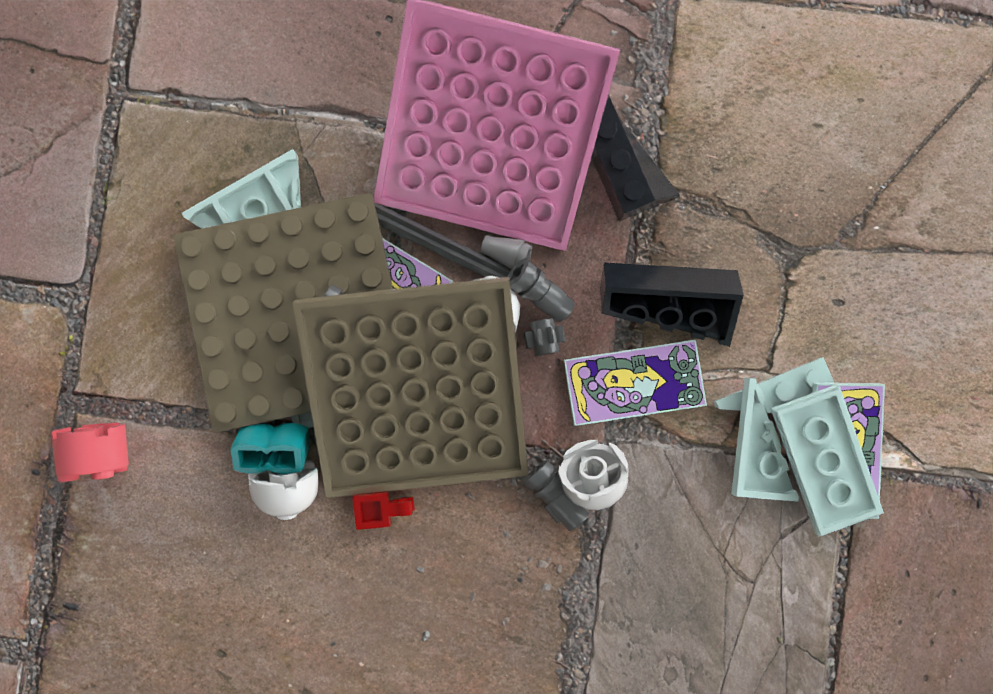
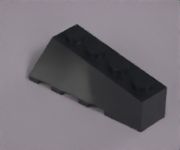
(626, 169)
(673, 297)

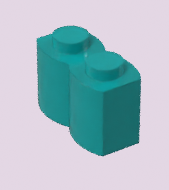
(271, 448)

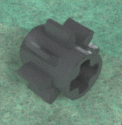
(544, 337)

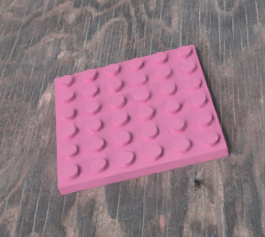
(492, 123)

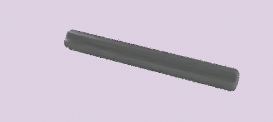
(440, 244)

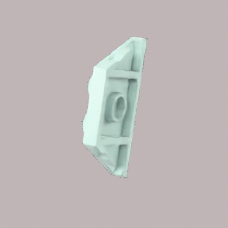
(260, 193)

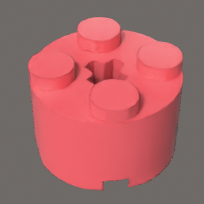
(91, 450)

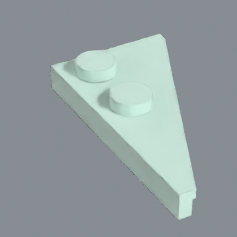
(783, 387)
(759, 465)

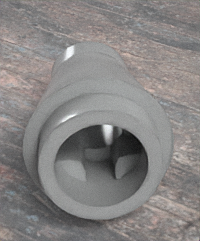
(506, 250)

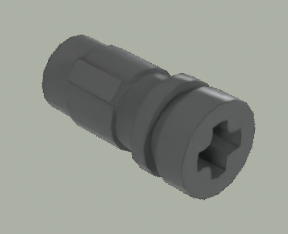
(543, 293)
(550, 490)

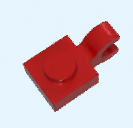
(376, 509)

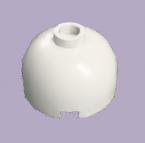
(594, 474)
(284, 493)

